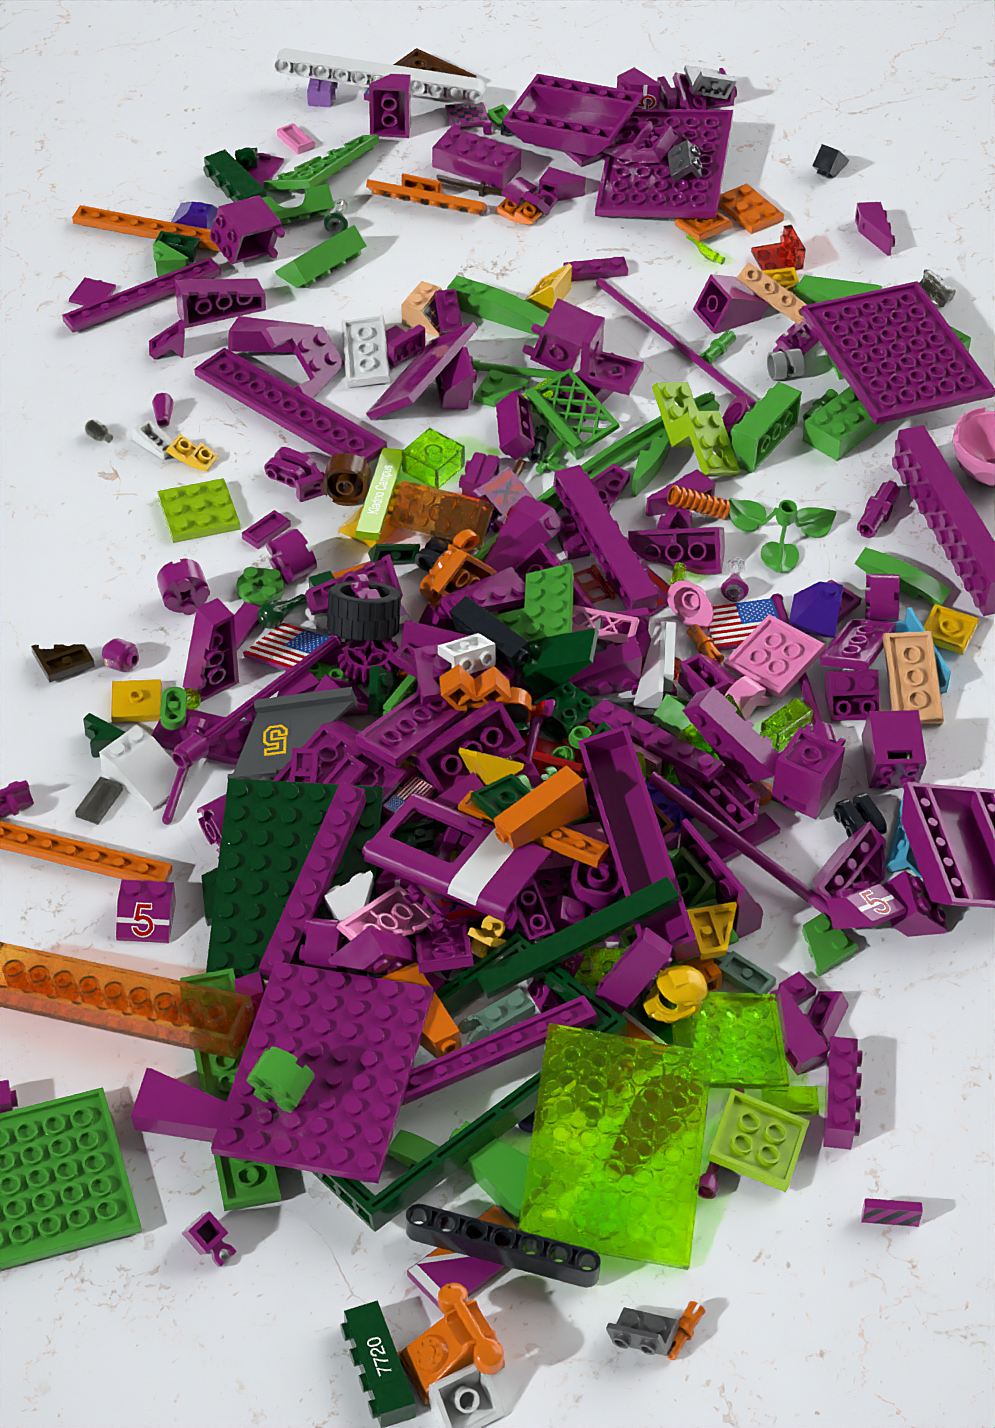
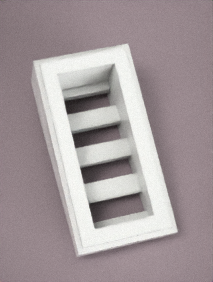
(148, 427)

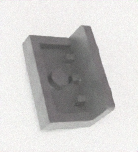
(683, 160)

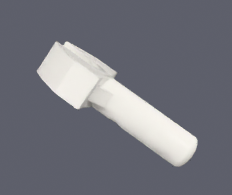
(319, 621)

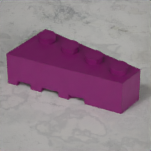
(217, 299)
(212, 651)
(732, 736)

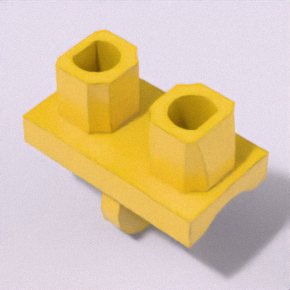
(487, 937)

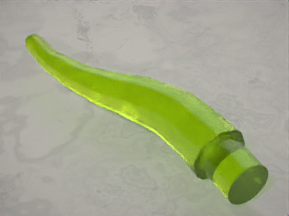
(707, 252)

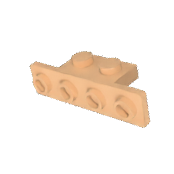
(772, 292)

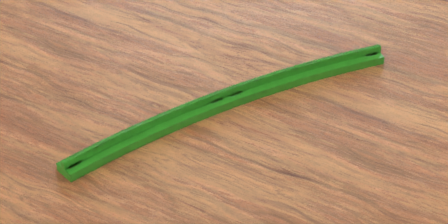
(617, 453)

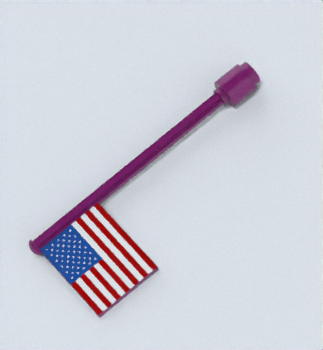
(737, 621)
(283, 648)

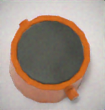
(519, 706)

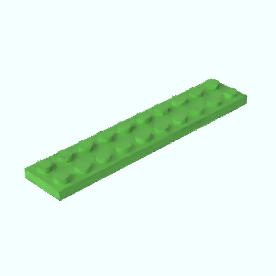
(240, 1181)

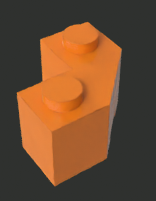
(466, 692)

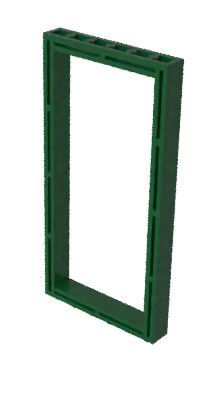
(424, 1176)

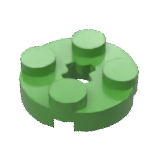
(255, 577)

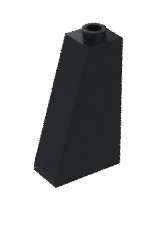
(473, 619)

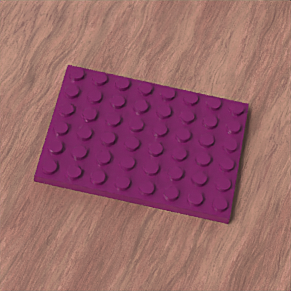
(649, 190)
(897, 352)
(360, 1046)

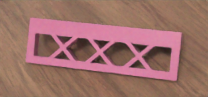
(605, 636)

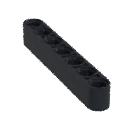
(512, 1255)

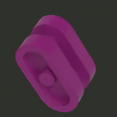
(289, 466)

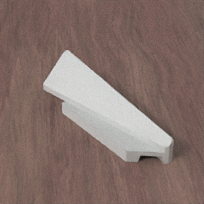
(658, 667)

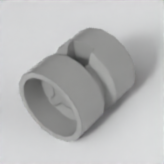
(784, 364)

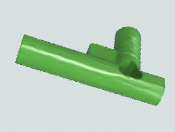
(551, 460)

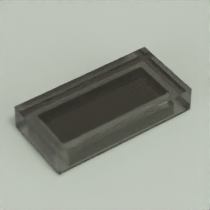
(99, 800)

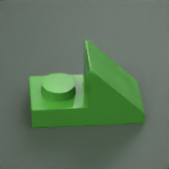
(167, 259)

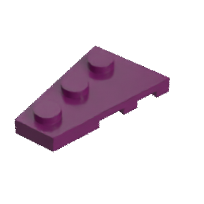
(611, 484)

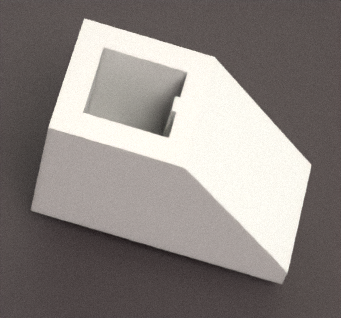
(351, 897)

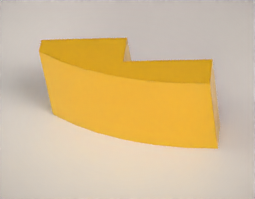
(190, 454)

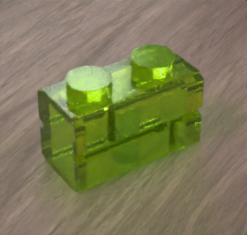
(785, 723)

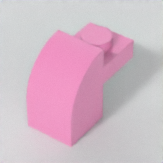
(748, 694)

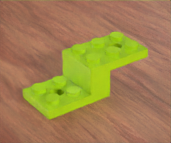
(695, 428)

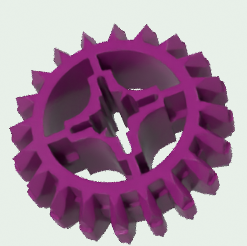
(358, 656)

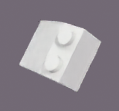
(141, 767)

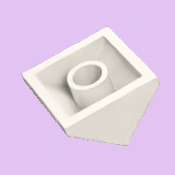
(465, 1399)

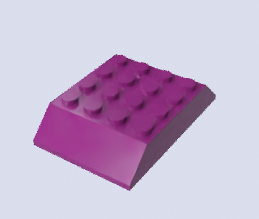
(570, 114)
(952, 841)

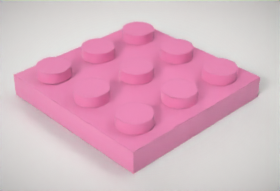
(775, 655)

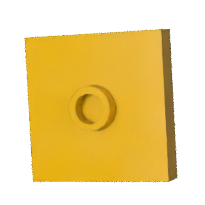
(950, 628)
(136, 700)

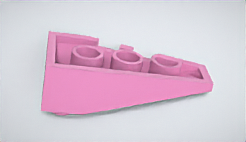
(388, 914)

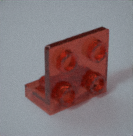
(786, 254)

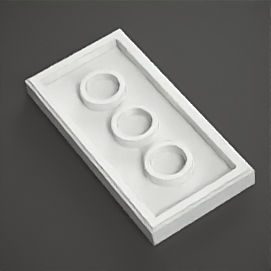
(365, 351)

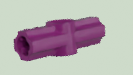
(878, 509)

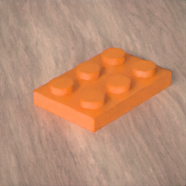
(749, 208)

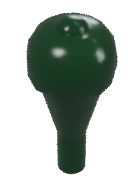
(273, 613)

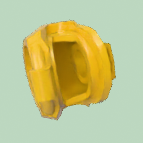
(681, 986)

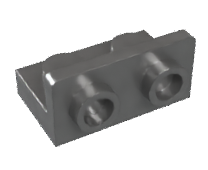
(643, 1331)

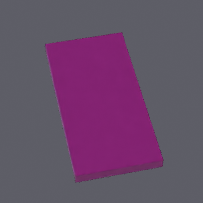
(422, 371)

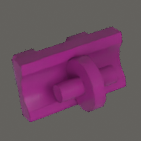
(14, 798)

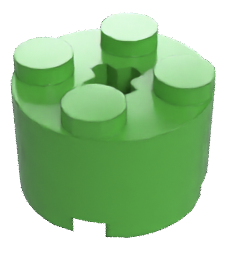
(280, 1078)

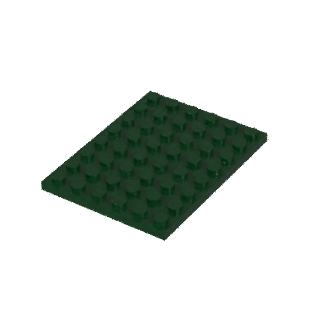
(260, 857)

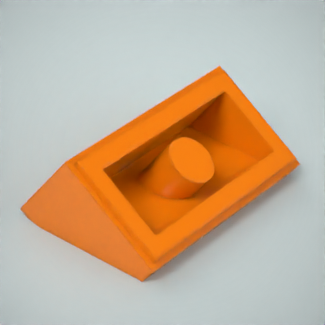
(422, 183)

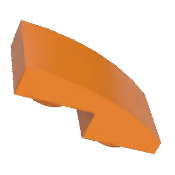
(519, 213)

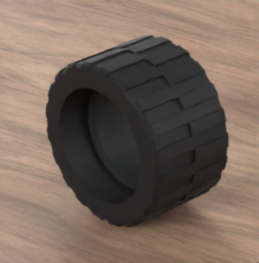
(363, 618)

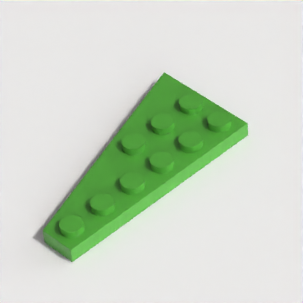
(319, 169)

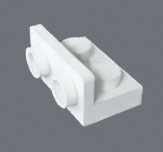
(470, 652)

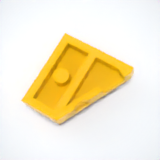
(712, 928)

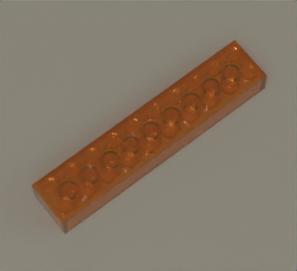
(124, 1001)

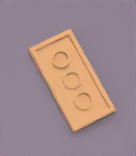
(913, 675)

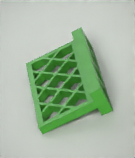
(560, 426)

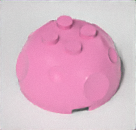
(975, 445)

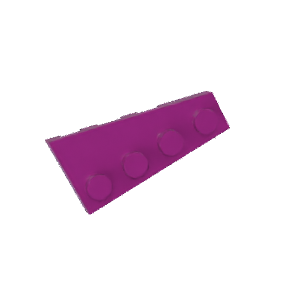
(378, 572)

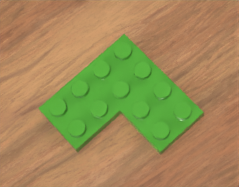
(547, 605)

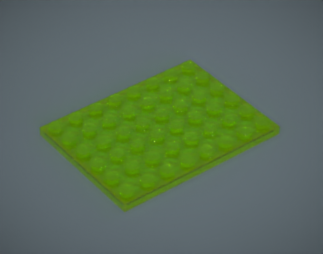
(617, 1145)

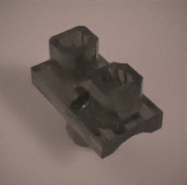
(936, 288)

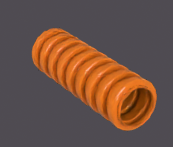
(698, 502)

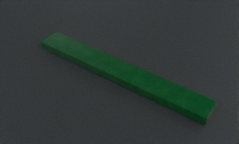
(577, 937)

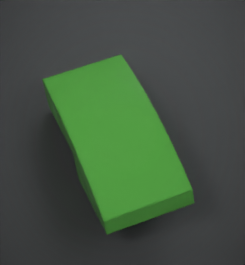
(410, 1148)

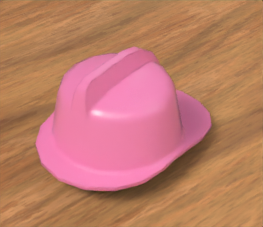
(690, 604)

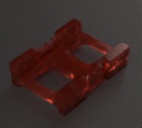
(598, 582)

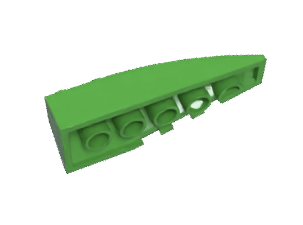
(496, 305)

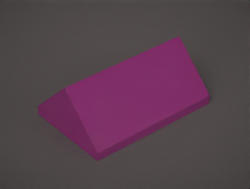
(422, 635)

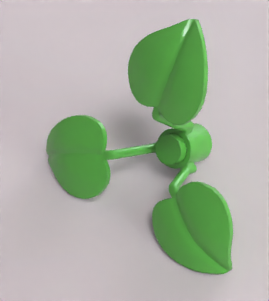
(779, 556)

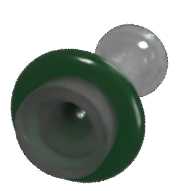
(336, 222)

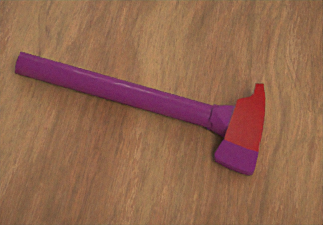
(543, 710)

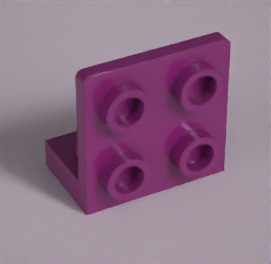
(403, 344)
(642, 634)

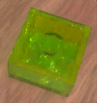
(433, 458)

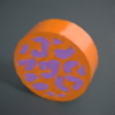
(763, 791)

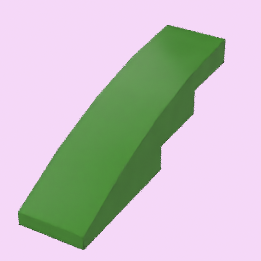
(650, 463)
(912, 580)

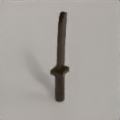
(482, 188)

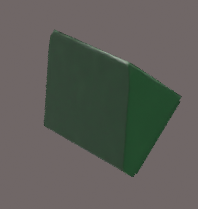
(182, 243)
(399, 552)

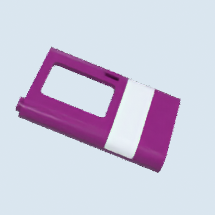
(482, 877)

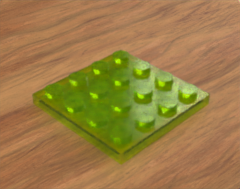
(743, 1036)

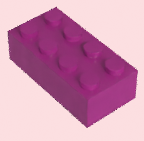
(476, 158)

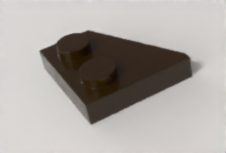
(63, 660)

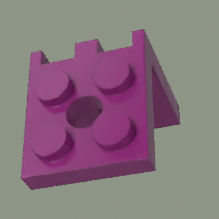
(598, 367)

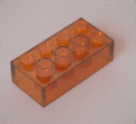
(439, 512)

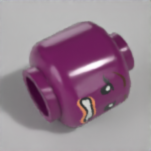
(120, 655)

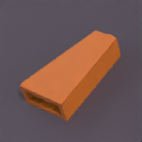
(543, 809)
(439, 1033)

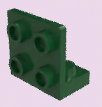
(569, 711)

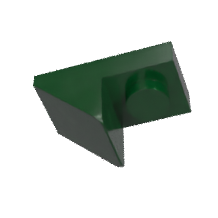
(100, 733)

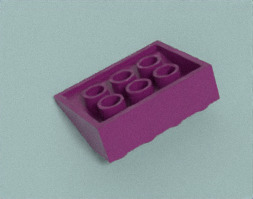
(728, 888)

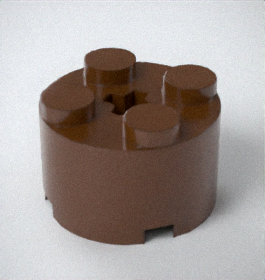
(346, 478)

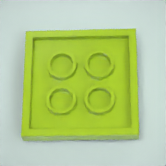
(198, 510)
(758, 1140)

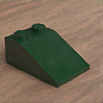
(558, 659)

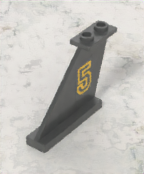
(285, 725)

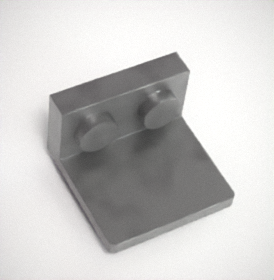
(709, 82)

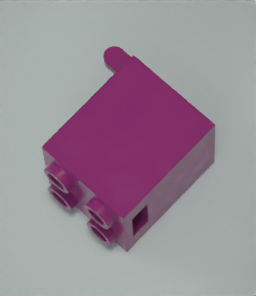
(246, 230)
(560, 336)
(893, 733)
(808, 772)

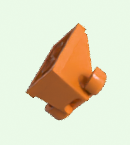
(455, 568)
(452, 1343)

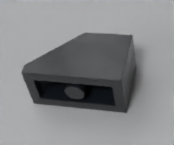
(829, 161)

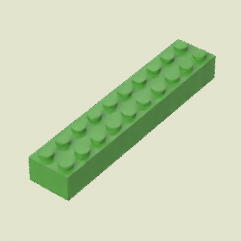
(845, 421)

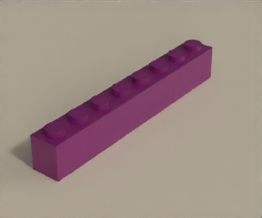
(605, 539)
(315, 877)

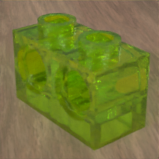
(602, 961)

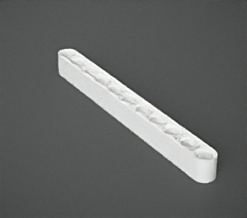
(364, 72)

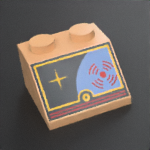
(421, 308)

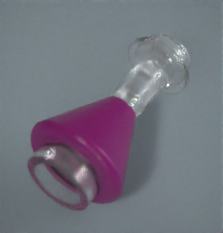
(734, 587)

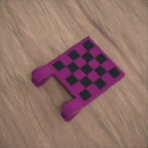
(469, 115)

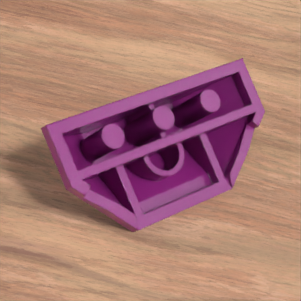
(723, 797)
(853, 861)

